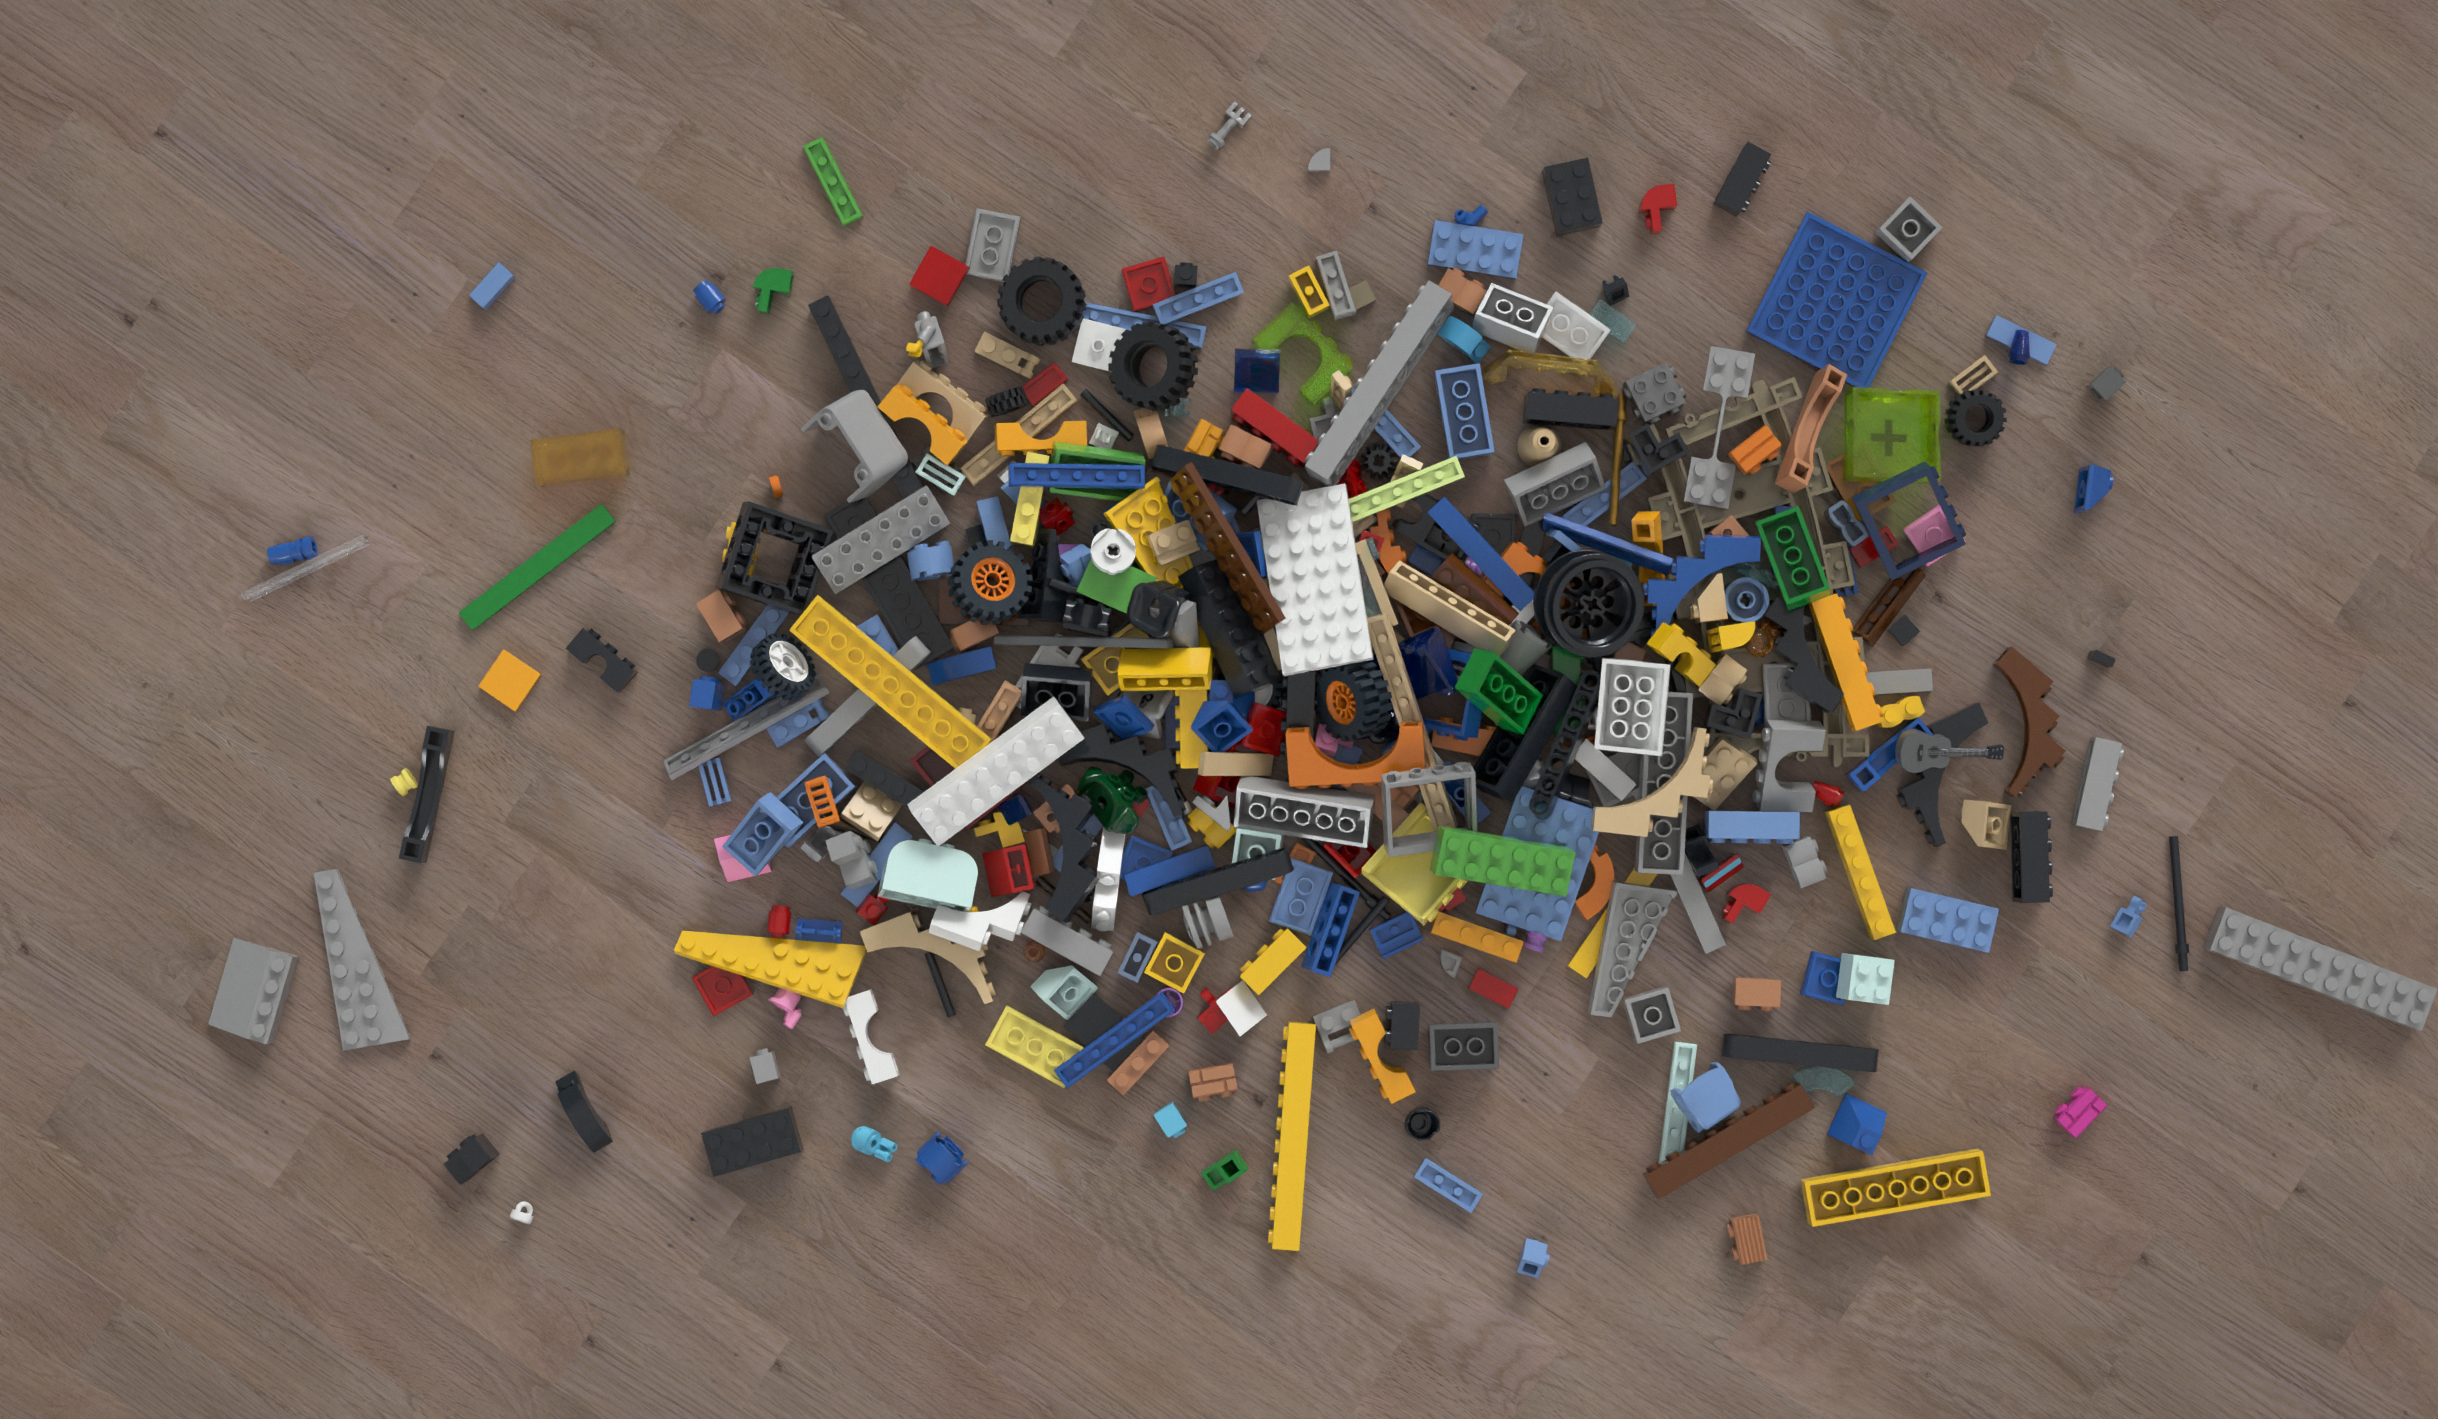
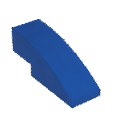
(962, 665)

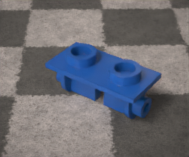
(818, 930)

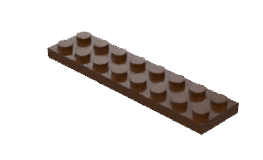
(1226, 548)

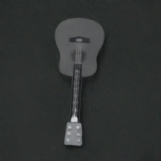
(1920, 751)

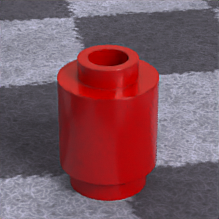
(779, 921)

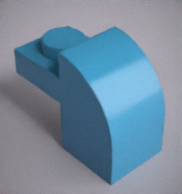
(1464, 339)

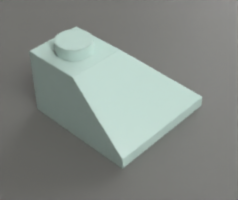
(1064, 989)

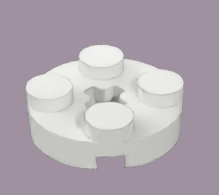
(1113, 538)

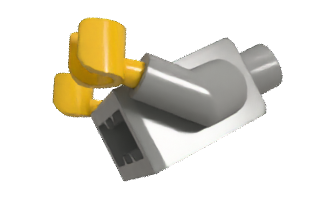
(929, 341)

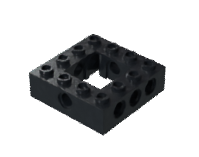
(804, 573)

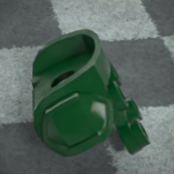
(1112, 798)

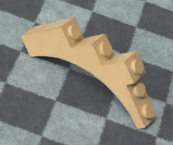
(1665, 801)
(905, 932)

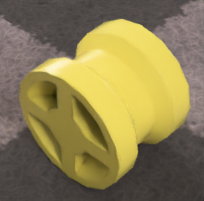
(404, 782)

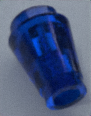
(2020, 348)

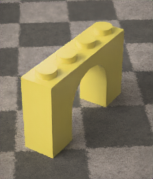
(1028, 507)

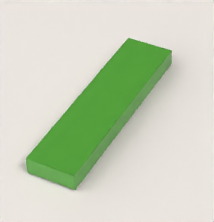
(833, 181)

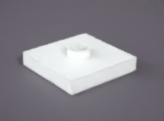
(1095, 344)

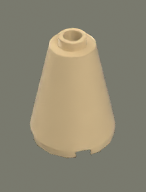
(1531, 449)

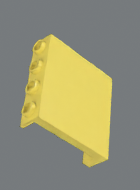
(1409, 877)

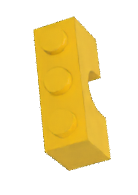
(1693, 664)

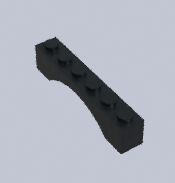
(421, 824)

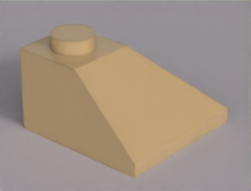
(1987, 823)

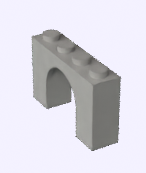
(1778, 740)

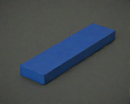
(1168, 870)

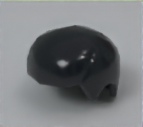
(1422, 1123)

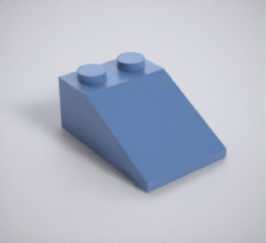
(762, 833)

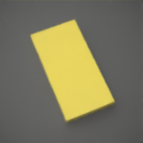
(1031, 1044)

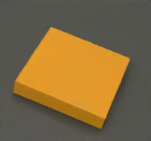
(509, 680)

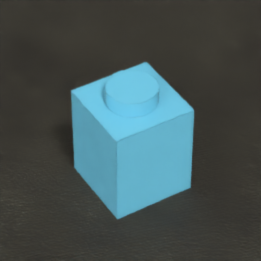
(1171, 1120)

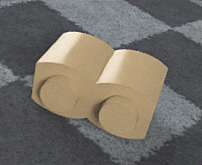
(1722, 680)

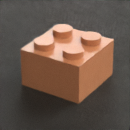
(722, 616)

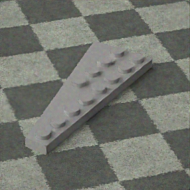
(361, 994)

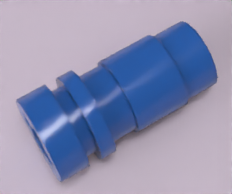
(289, 552)

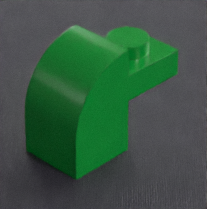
(770, 282)
(1225, 1170)

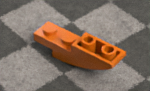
(1388, 555)

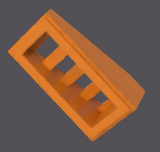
(815, 783)

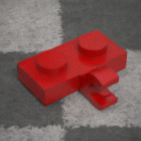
(1212, 1016)

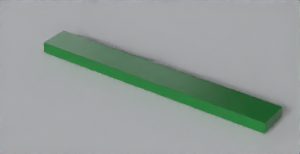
(537, 567)

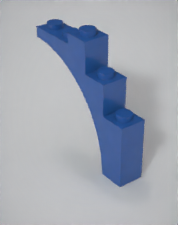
(1719, 553)

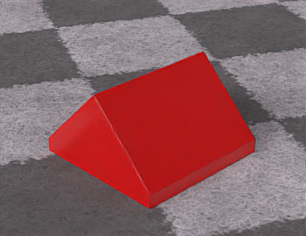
(1349, 856)

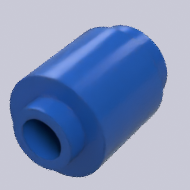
(709, 297)

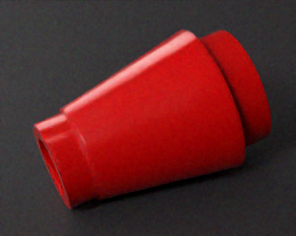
(1828, 793)

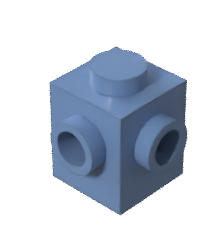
(1532, 1258)

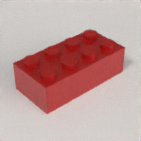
(1273, 427)

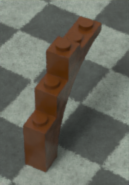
(2038, 748)

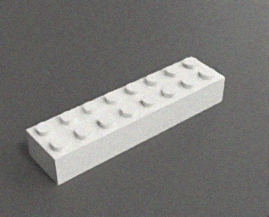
(995, 771)

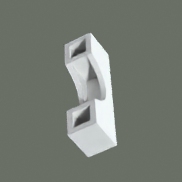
(879, 1064)

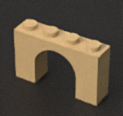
(966, 414)

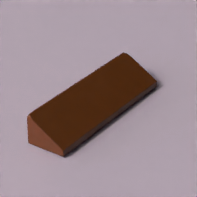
(1887, 606)

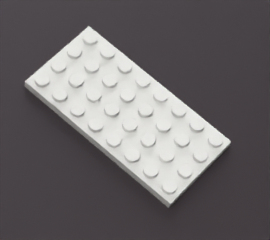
(1315, 580)

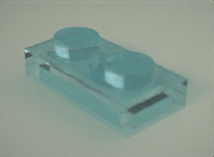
(1620, 325)
(1751, 570)

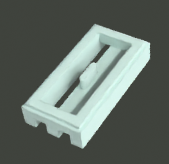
(956, 484)

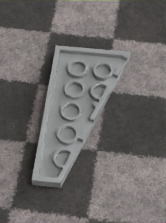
(1626, 935)

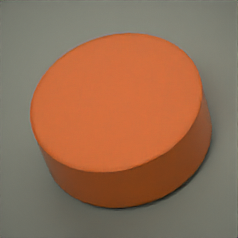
(776, 486)

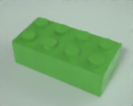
(1079, 454)

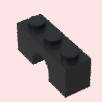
(618, 670)

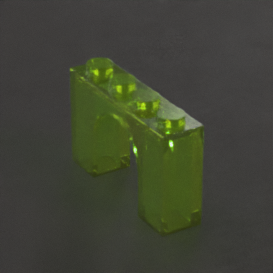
(1292, 324)

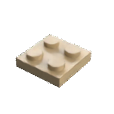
(871, 811)

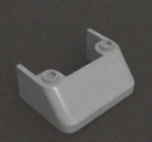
(868, 436)

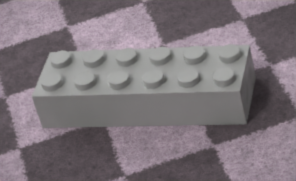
(1304, 813)

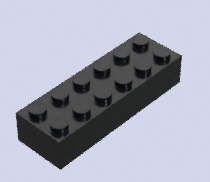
(1230, 630)
(1511, 755)

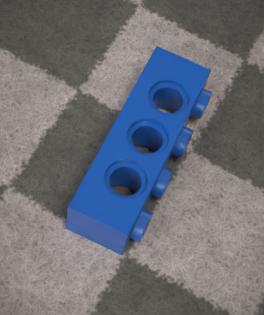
(1330, 929)

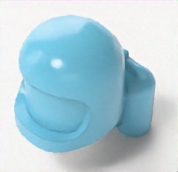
(870, 1142)

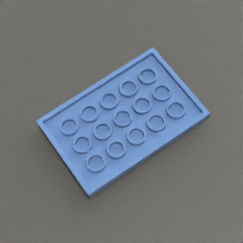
(1534, 910)

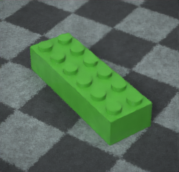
(1502, 861)

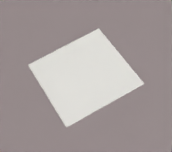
(1241, 1008)

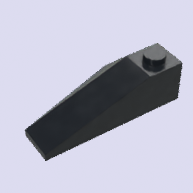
(1044, 601)

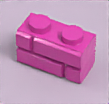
(2079, 1111)

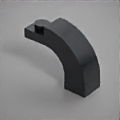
(581, 1113)

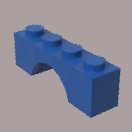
(1881, 759)

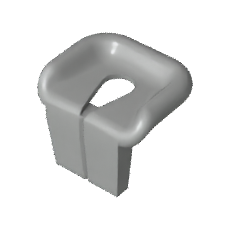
(1154, 709)

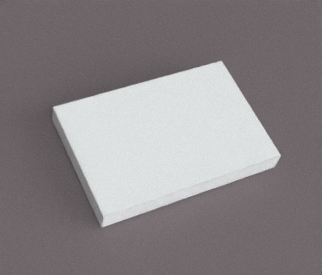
(1573, 329)

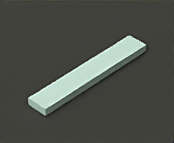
(1674, 1120)

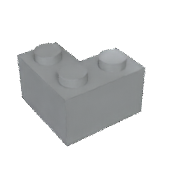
(853, 857)

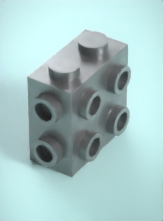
(1655, 394)

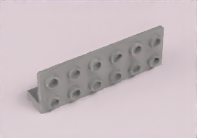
(880, 539)

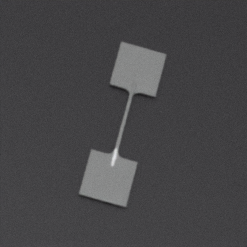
(1709, 479)

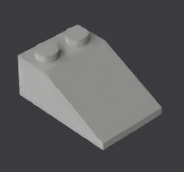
(1186, 625)

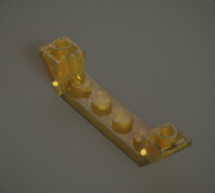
(1497, 369)

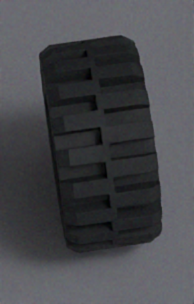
(1020, 280)
(1127, 360)

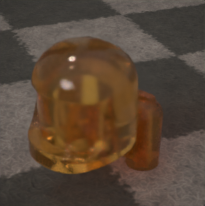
(1762, 639)

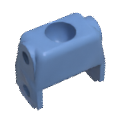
(1707, 1098)

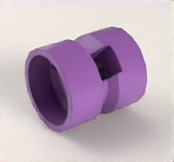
(1174, 997)

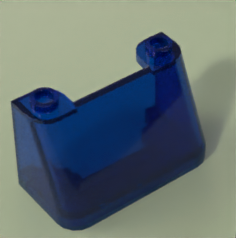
(1426, 664)

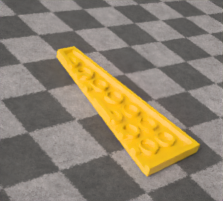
(1142, 515)
(803, 967)

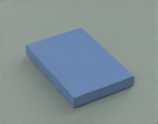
(1301, 897)

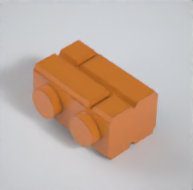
(1755, 450)

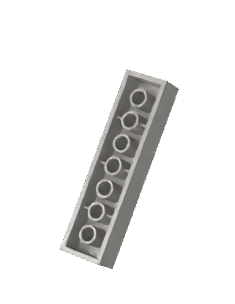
(1665, 846)

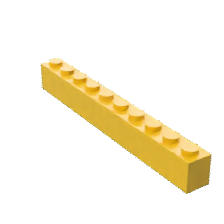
(1293, 1136)

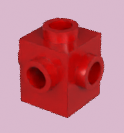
(1056, 516)

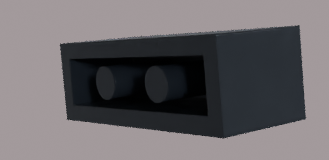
(1743, 179)

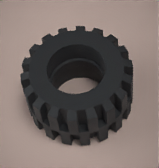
(1993, 423)

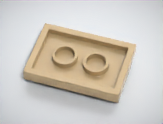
(1727, 768)

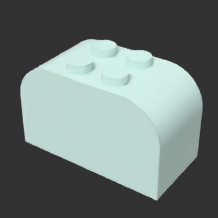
(929, 875)

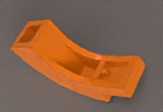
(1599, 891)

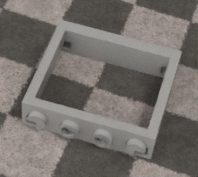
(1425, 841)

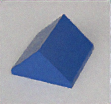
(1219, 725)

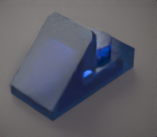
(1016, 809)

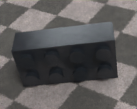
(1570, 410)
(2031, 857)
(752, 1141)

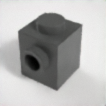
(2106, 383)

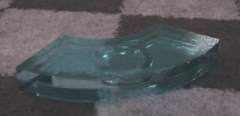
(1823, 1078)

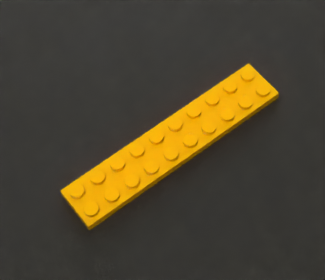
(889, 683)

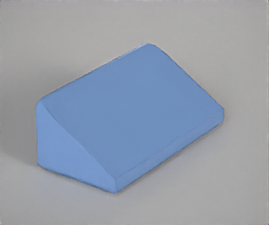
(492, 286)

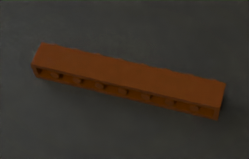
(1728, 1140)

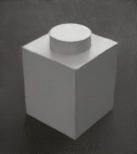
(764, 1066)

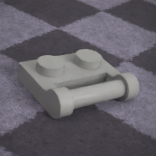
(1335, 1020)

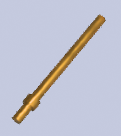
(1617, 460)

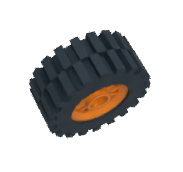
(970, 597)
(1352, 700)

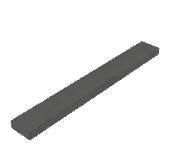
(1083, 641)

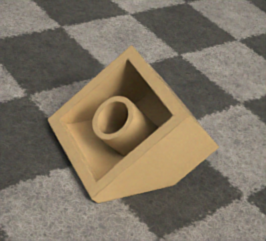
(1710, 602)

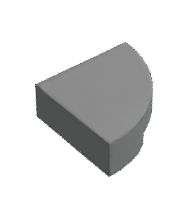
(1320, 161)
(1450, 962)

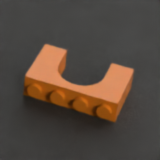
(1521, 562)

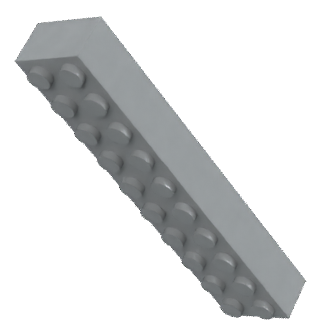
(1380, 385)
(2320, 968)

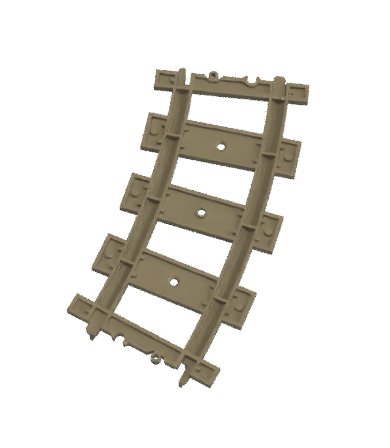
(1760, 494)

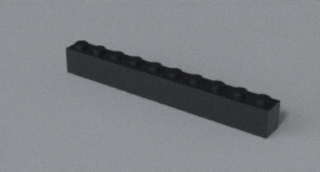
(856, 376)

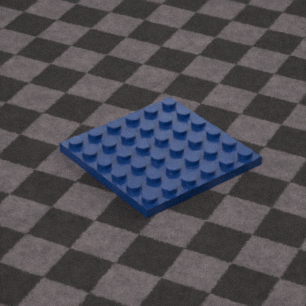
(1836, 301)

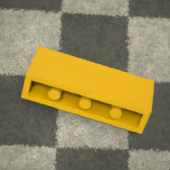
(1729, 636)
(1165, 669)

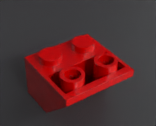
(1008, 870)

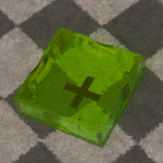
(1890, 432)

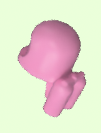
(787, 1002)

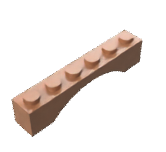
(1798, 460)

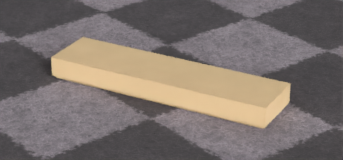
(1235, 764)

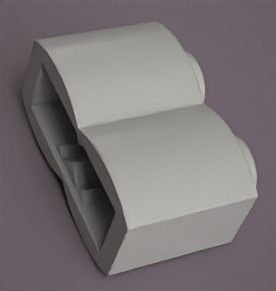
(1804, 861)

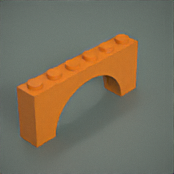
(1312, 767)

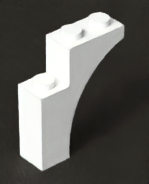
(1107, 887)
(975, 928)

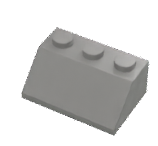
(1512, 319)

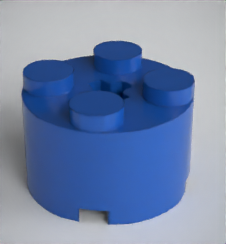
(941, 1158)

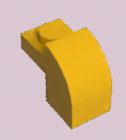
(1008, 834)

